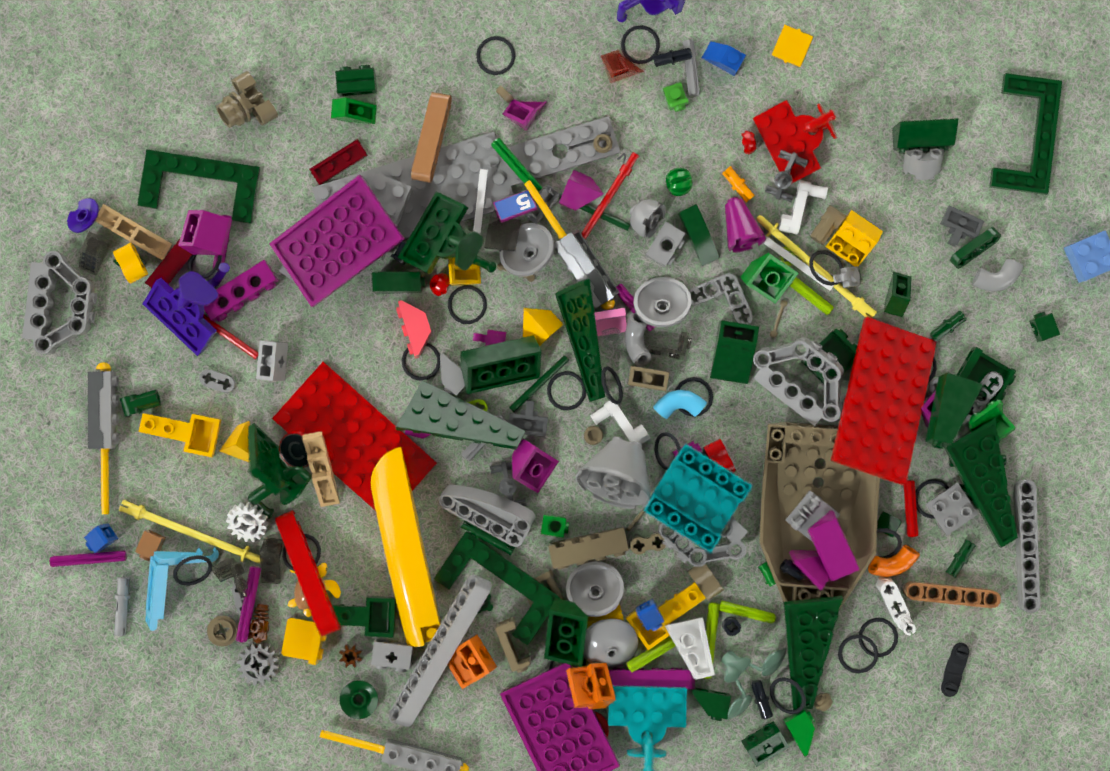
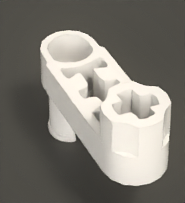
(792, 223)
(638, 434)
(893, 594)

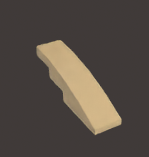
(133, 232)
(321, 469)

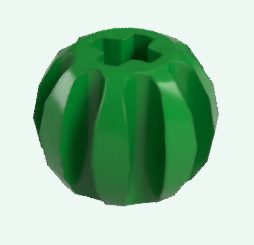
(679, 181)

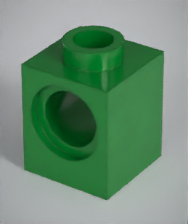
(546, 530)

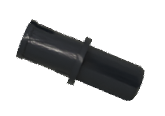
(672, 57)
(761, 700)

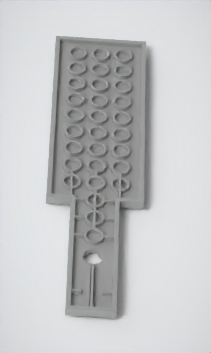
(461, 163)

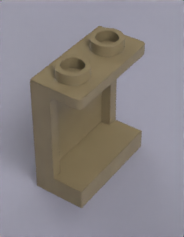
(502, 631)

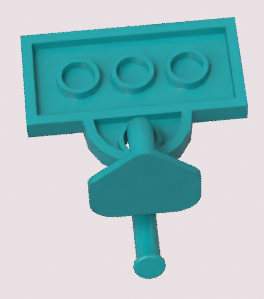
(648, 710)

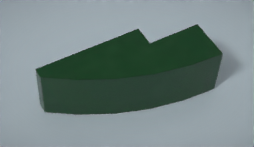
(698, 234)

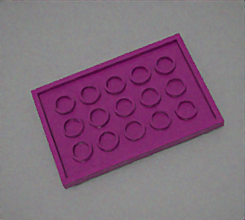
(336, 241)
(555, 730)

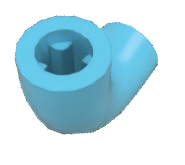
(679, 400)

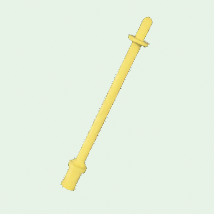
(857, 302)
(139, 512)

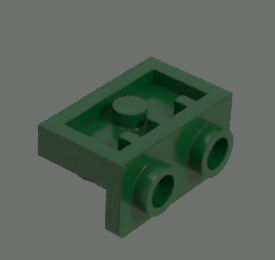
(765, 743)

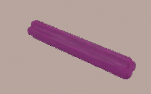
(89, 558)
(248, 604)

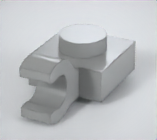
(849, 277)

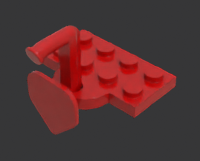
(792, 134)

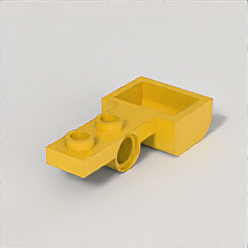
(199, 434)
(670, 611)

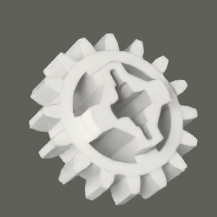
(247, 522)

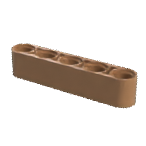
(431, 137)
(960, 594)

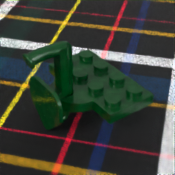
(437, 234)
(272, 472)

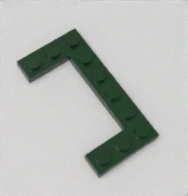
(1049, 95)
(159, 162)
(540, 595)

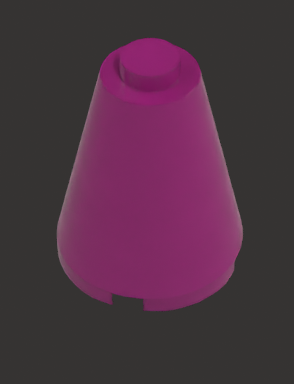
(741, 227)

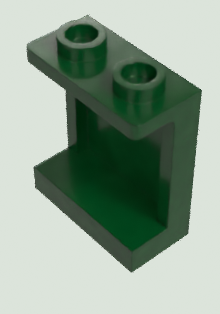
(838, 345)
(978, 365)

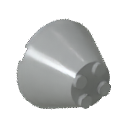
(617, 474)

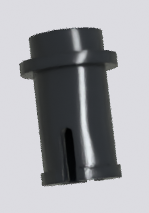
(788, 567)

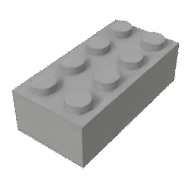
(392, 196)

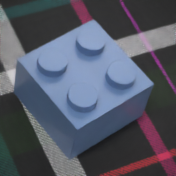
(1090, 256)

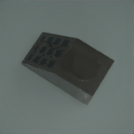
(93, 252)

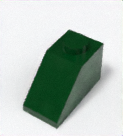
(898, 294)
(713, 702)

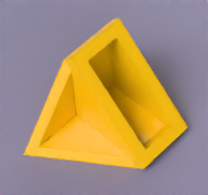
(463, 277)
(540, 324)
(238, 443)

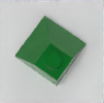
(769, 276)

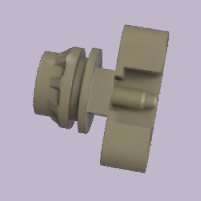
(237, 108)

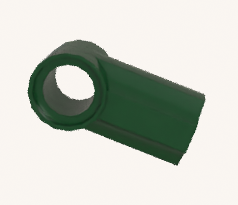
(137, 403)

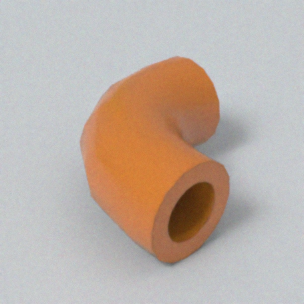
(895, 565)

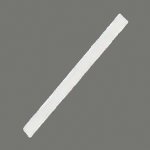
(480, 200)
(795, 261)

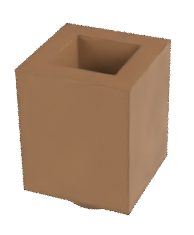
(149, 543)

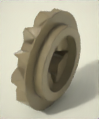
(219, 639)

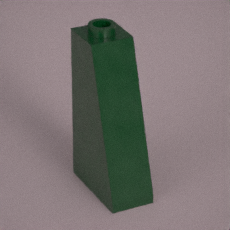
(950, 408)

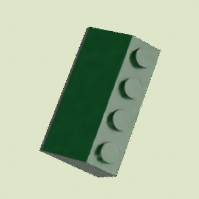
(500, 364)

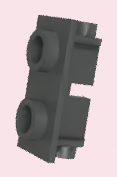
(550, 198)

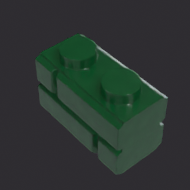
(356, 81)

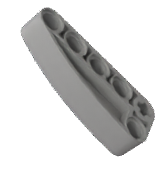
(489, 512)

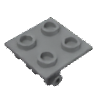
(951, 509)
(808, 513)

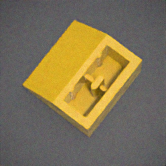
(854, 239)

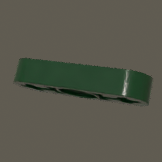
(975, 247)

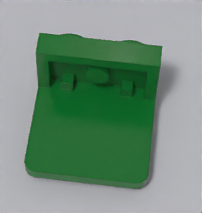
(993, 410)

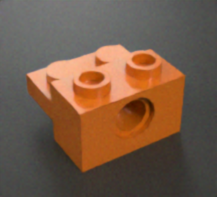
(471, 662)
(591, 686)

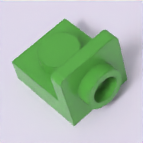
(675, 97)

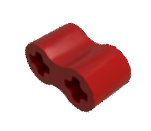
(717, 452)

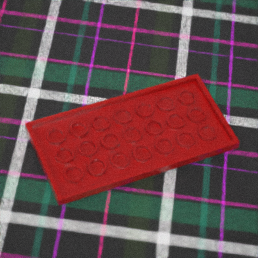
(884, 401)
(351, 429)

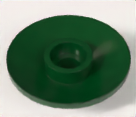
(351, 706)

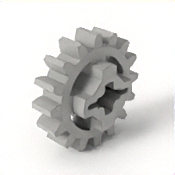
(259, 671)

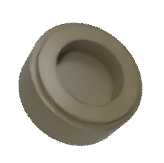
(504, 94)
(593, 435)

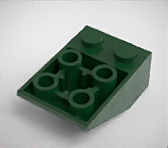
(734, 351)

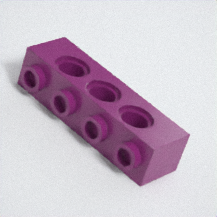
(244, 280)

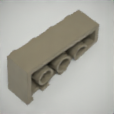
(588, 547)

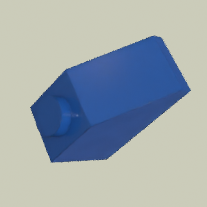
(724, 57)
(100, 538)
(650, 615)

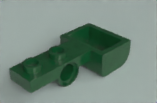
(376, 616)

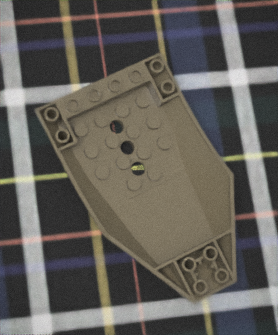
(787, 480)

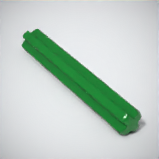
(514, 163)

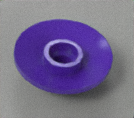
(84, 216)

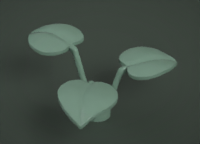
(737, 665)

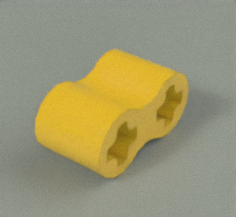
(130, 263)

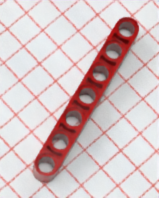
(307, 573)

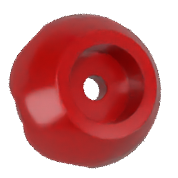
(749, 142)
(439, 284)

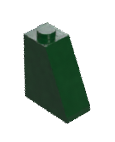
(397, 282)

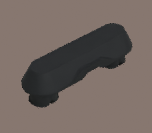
(954, 669)

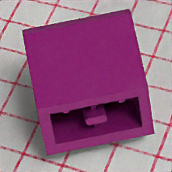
(205, 233)

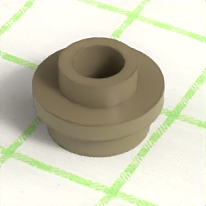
(602, 137)
(823, 702)

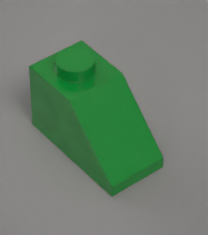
(353, 111)
(801, 729)

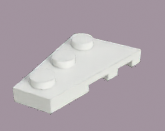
(693, 646)

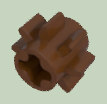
(355, 653)

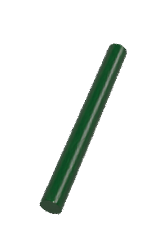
(605, 216)
(539, 383)

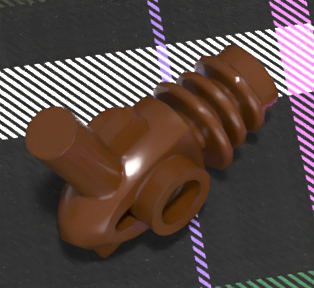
(259, 626)

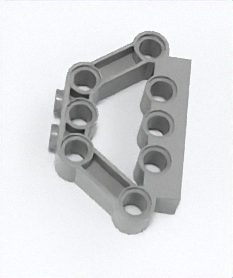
(36, 292)
(796, 401)
(720, 552)

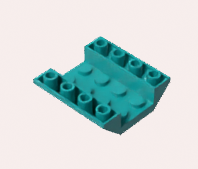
(697, 497)

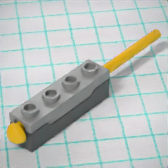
(579, 257)
(103, 421)
(404, 754)

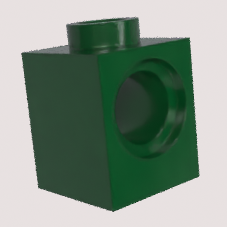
(1044, 326)

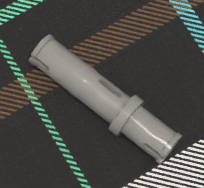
(121, 606)

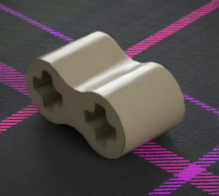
(647, 543)
(705, 581)

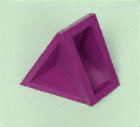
(523, 112)
(579, 191)

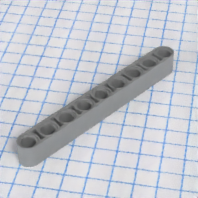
(440, 650)

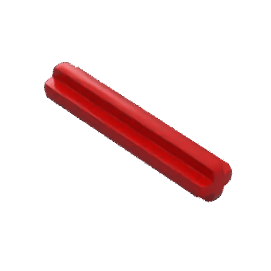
(910, 508)

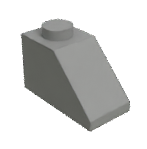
(451, 376)

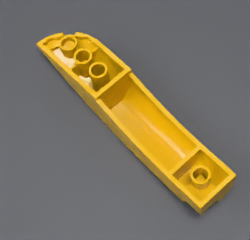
(404, 549)

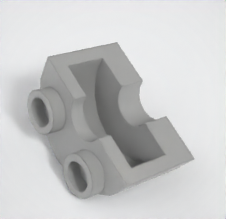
(922, 164)

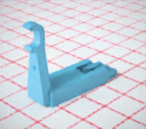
(158, 581)

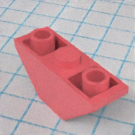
(415, 327)

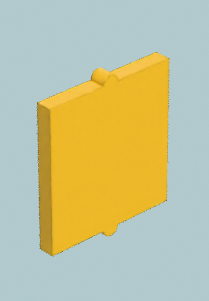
(792, 45)

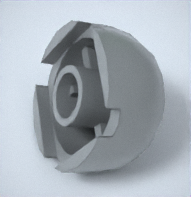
(645, 217)

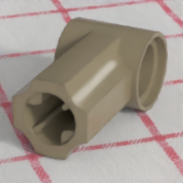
(829, 222)

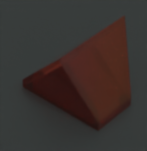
(618, 67)

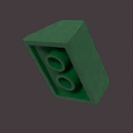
(924, 135)
(566, 633)

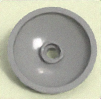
(531, 239)
(666, 294)
(591, 578)
(609, 636)

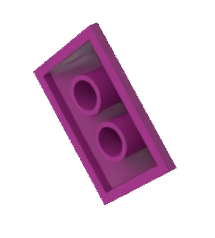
(833, 547)

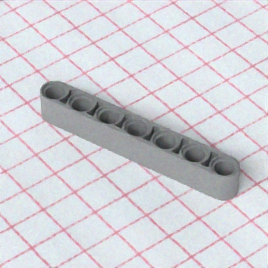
(1032, 553)

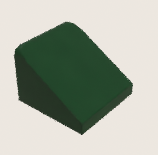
(888, 521)

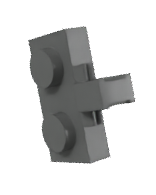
(960, 225)
(530, 421)

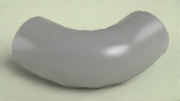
(1000, 280)
(635, 341)

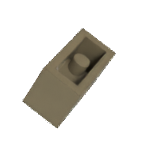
(648, 378)

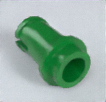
(765, 570)

